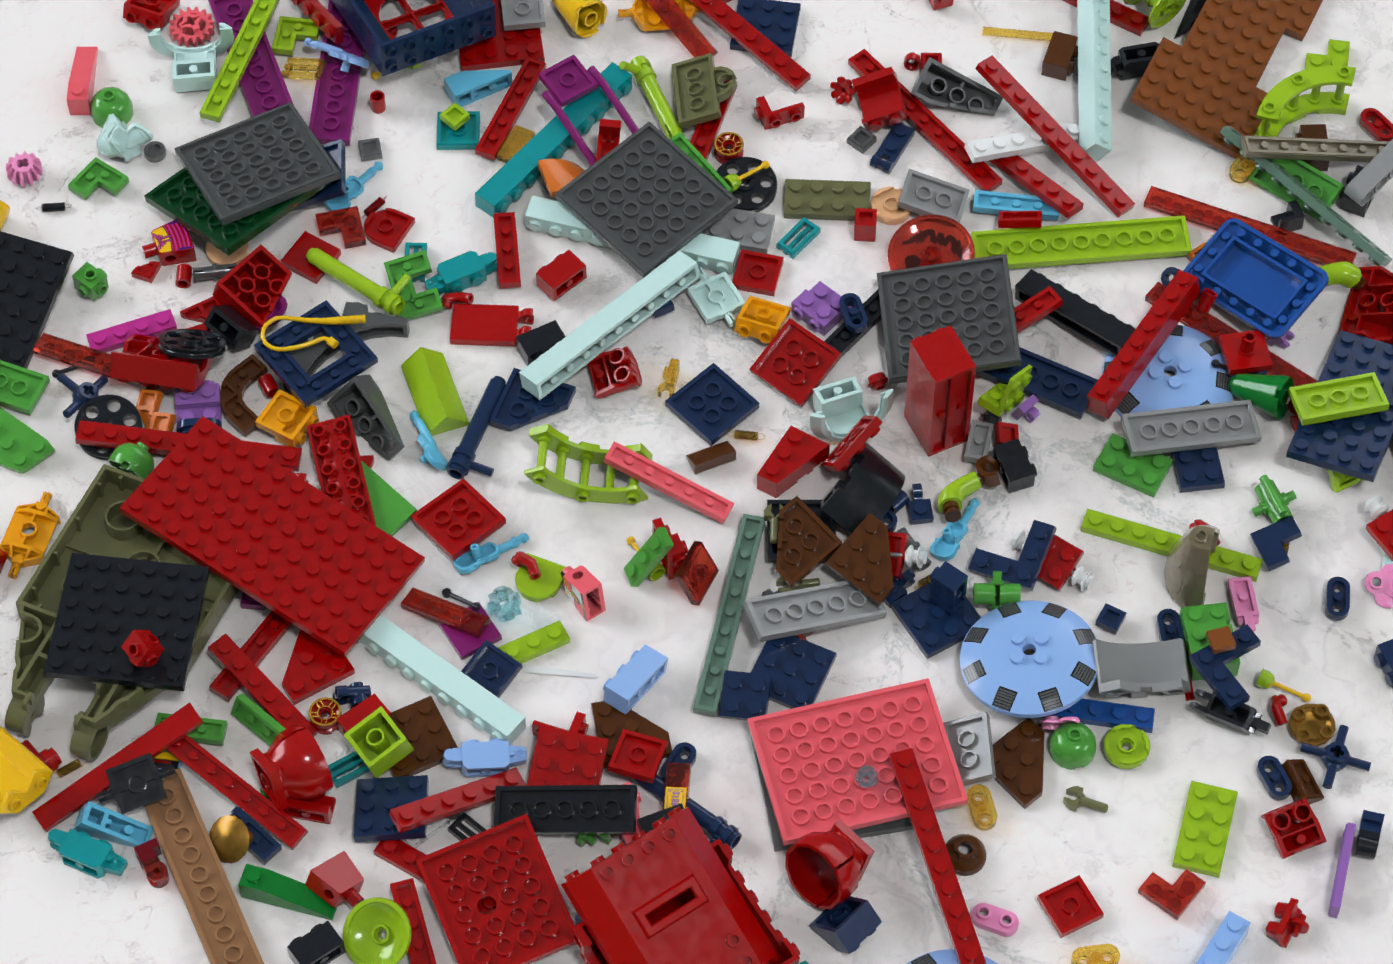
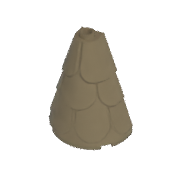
(1188, 565)

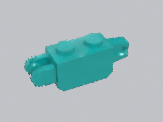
(462, 272)
(86, 853)

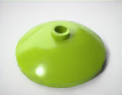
(364, 932)

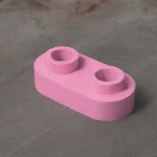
(994, 920)

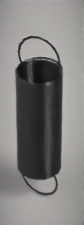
(53, 207)

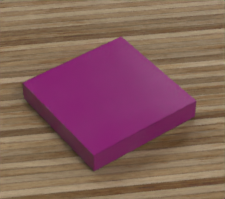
(467, 645)

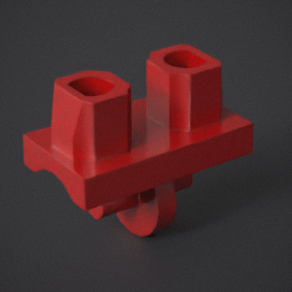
(1291, 922)

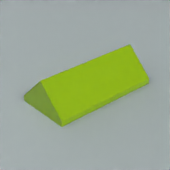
(434, 391)

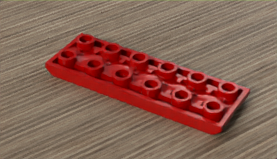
(340, 465)

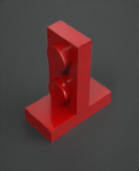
(608, 136)

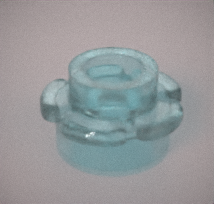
(866, 771)

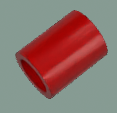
(377, 102)
(183, 276)
(1206, 300)
(268, 385)

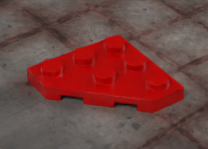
(313, 668)

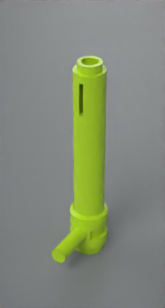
(646, 78)
(380, 296)

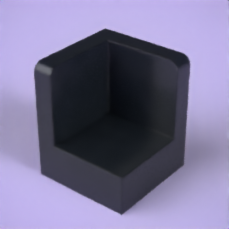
(1291, 219)

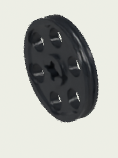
(755, 188)
(192, 344)
(105, 416)

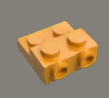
(761, 319)
(287, 419)

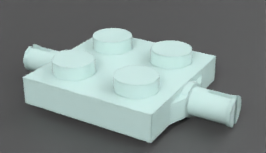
(716, 297)

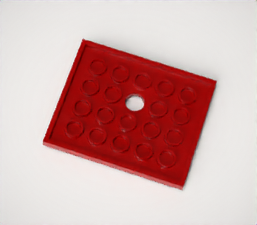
(514, 872)

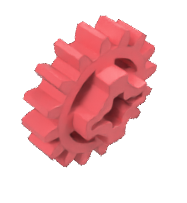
(191, 27)

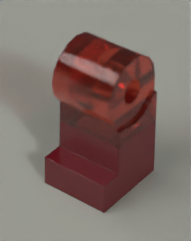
(154, 869)

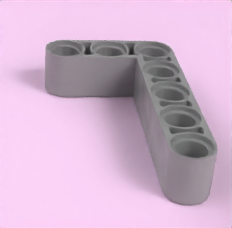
(1372, 176)

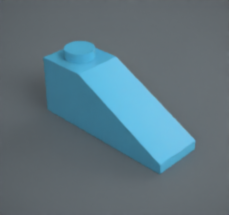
(474, 85)
(112, 826)

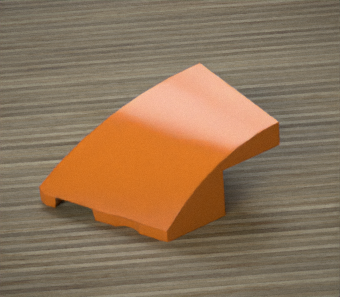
(558, 173)

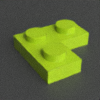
(289, 31)
(1336, 55)

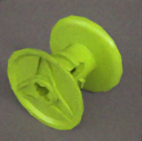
(1162, 11)

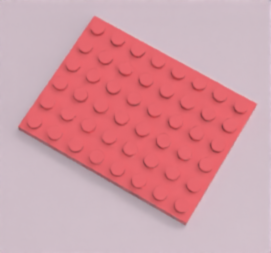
(818, 748)

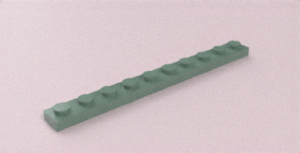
(1311, 201)
(729, 615)

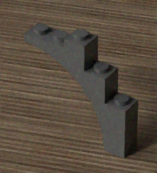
(376, 326)

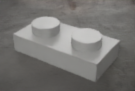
(978, 440)

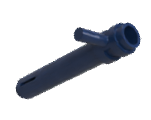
(464, 454)
(714, 826)

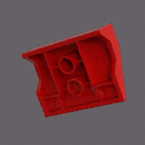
(1371, 308)
(146, 364)

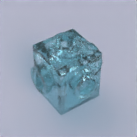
(507, 610)

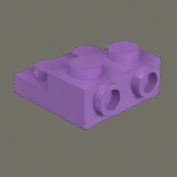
(818, 308)
(201, 402)

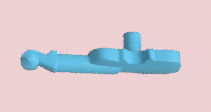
(354, 187)
(432, 453)
(946, 547)
(483, 554)

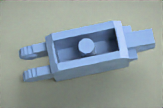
(484, 758)

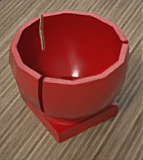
(292, 768)
(827, 865)

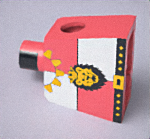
(584, 591)

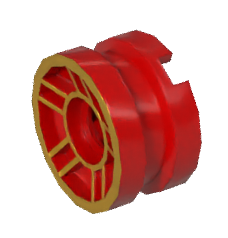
(726, 141)
(322, 708)

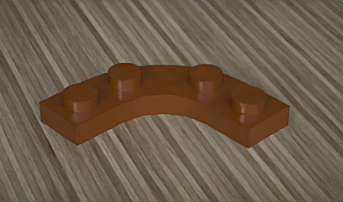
(233, 390)

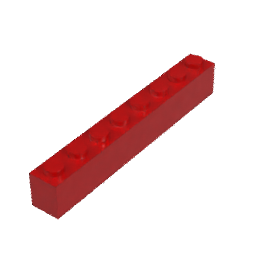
(1143, 344)

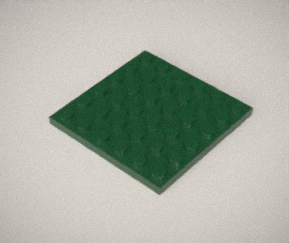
(185, 204)

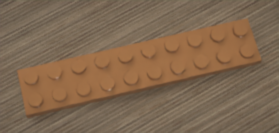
(201, 876)

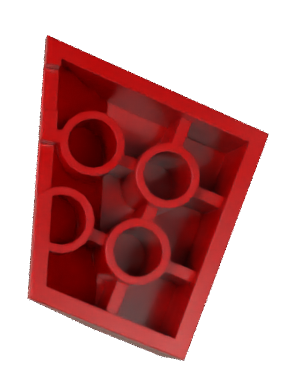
(254, 286)

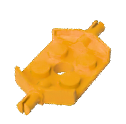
(648, 19)
(29, 549)

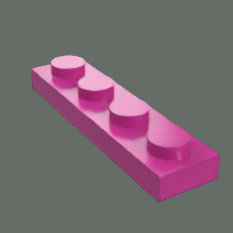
(115, 336)

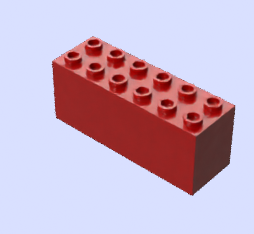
(939, 390)

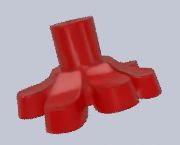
(843, 90)

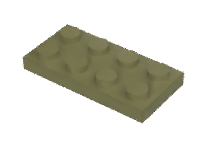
(825, 199)

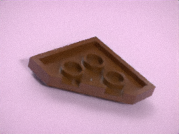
(802, 542)
(866, 560)
(610, 723)
(1020, 762)

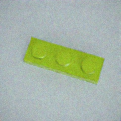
(537, 643)

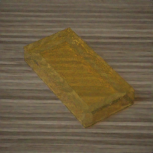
(515, 142)

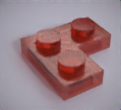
(344, 221)
(1172, 898)

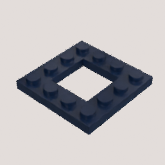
(309, 389)

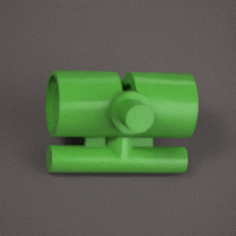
(1272, 500)
(996, 592)

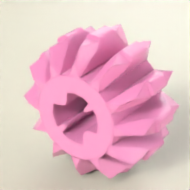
(24, 169)

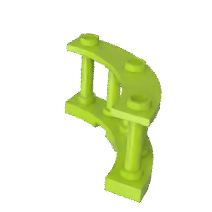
(1285, 106)
(587, 454)

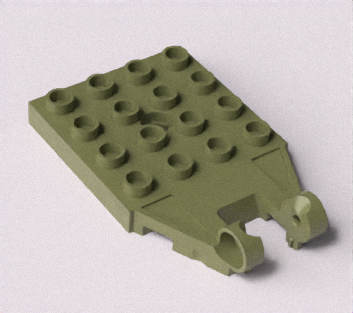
(99, 530)

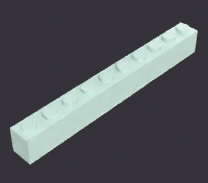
(1094, 77)
(555, 219)
(609, 325)
(443, 680)

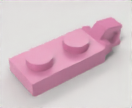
(1243, 601)

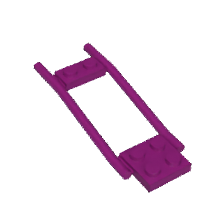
(571, 81)

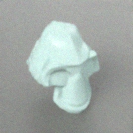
(120, 140)

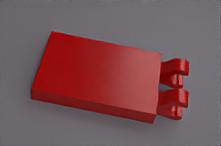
(488, 324)

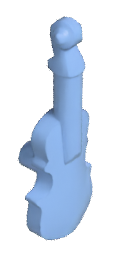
(339, 53)

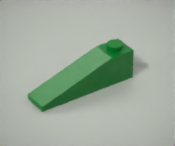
(281, 891)

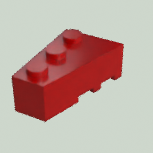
(790, 460)

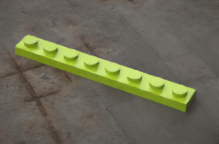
(238, 59)
(1162, 541)

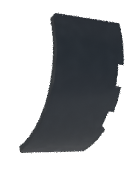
(868, 488)

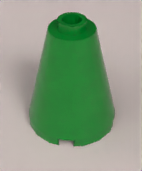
(1266, 392)

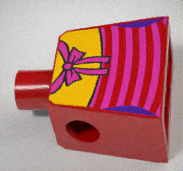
(171, 245)

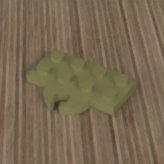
(701, 89)

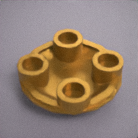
(1312, 724)
(230, 838)

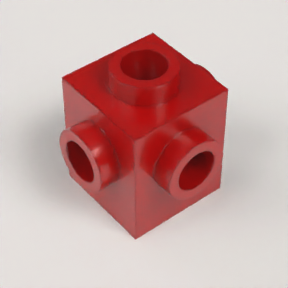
(142, 648)

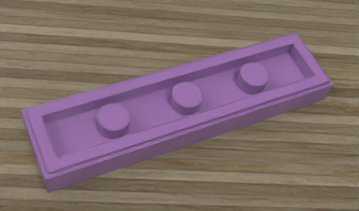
(1341, 871)

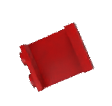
(880, 99)

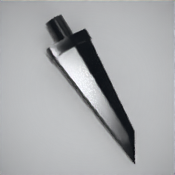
(1190, 16)

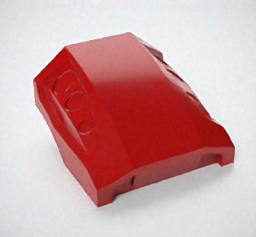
(614, 372)
(1294, 828)

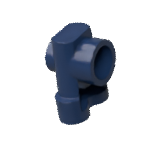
(352, 694)

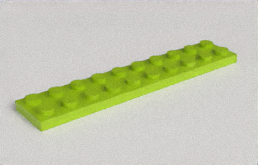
(1086, 242)

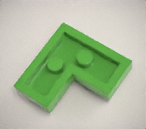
(98, 174)

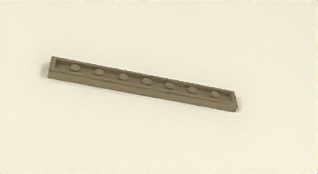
(1310, 148)

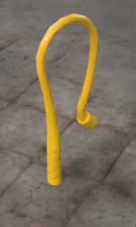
(354, 319)

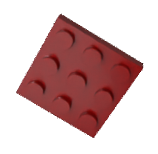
(795, 362)
(458, 519)
(567, 758)

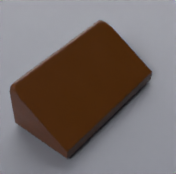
(711, 457)
(1302, 781)

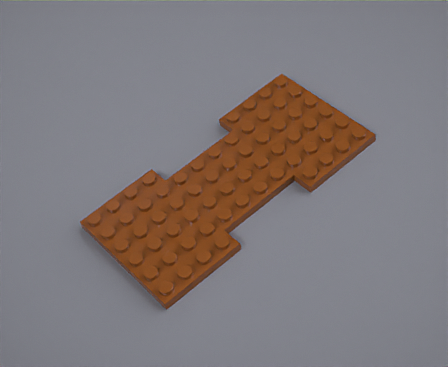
(1219, 65)

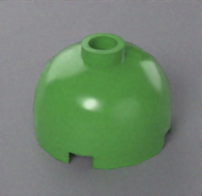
(110, 101)
(133, 459)
(1072, 745)

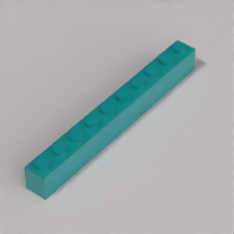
(549, 143)

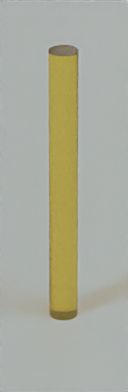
(1036, 35)

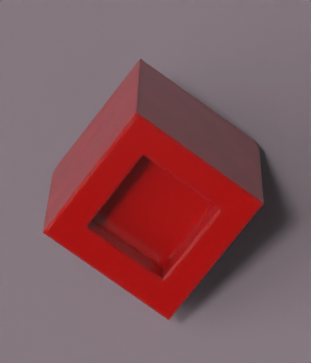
(865, 224)

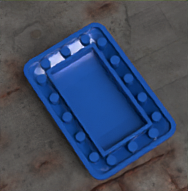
(1257, 278)

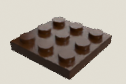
(426, 733)

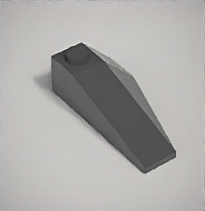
(950, 89)
(369, 414)

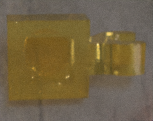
(671, 375)

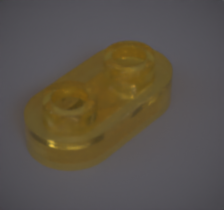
(1243, 167)
(982, 808)
(1095, 953)

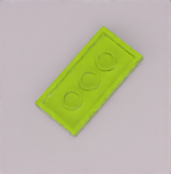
(1338, 398)
(1205, 829)

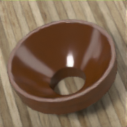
(966, 863)

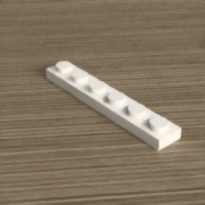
(1013, 144)

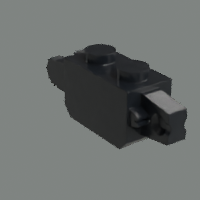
(1133, 60)
(1243, 718)

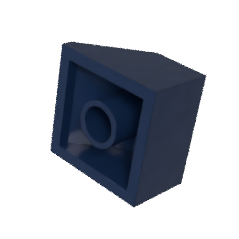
(847, 924)

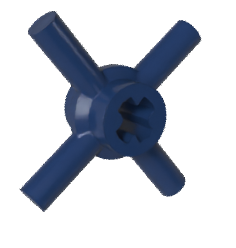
(81, 393)
(1333, 763)

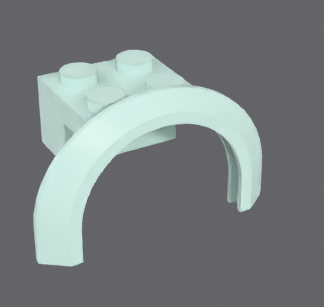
(196, 66)
(841, 407)

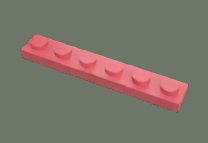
(668, 482)

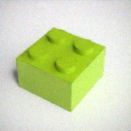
(378, 742)

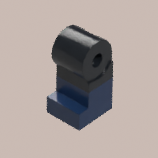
(1369, 834)

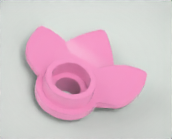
(1384, 592)
(1052, 722)

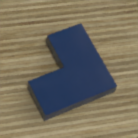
(1270, 541)

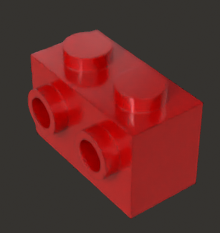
(561, 275)

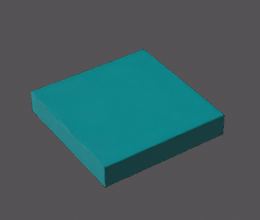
(463, 138)

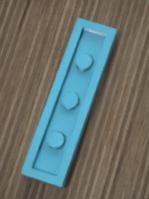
(994, 202)

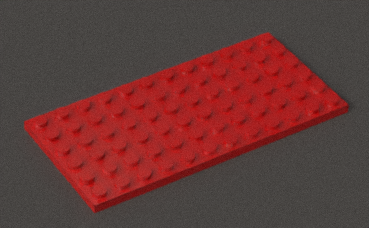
(272, 535)

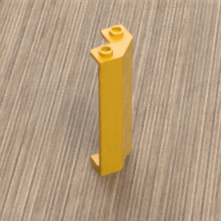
(21, 775)

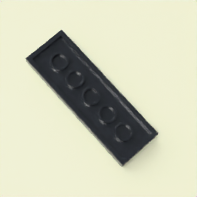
(570, 808)

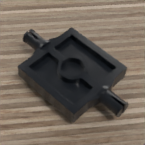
(136, 783)

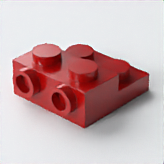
(149, 12)
(676, 555)

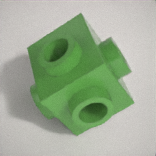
(90, 281)

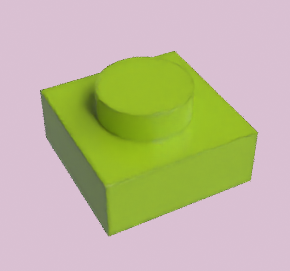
(454, 116)

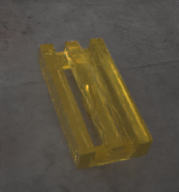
(304, 65)

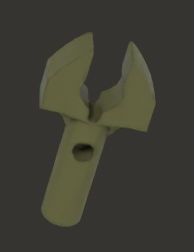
(774, 523)
(806, 583)
(1082, 800)

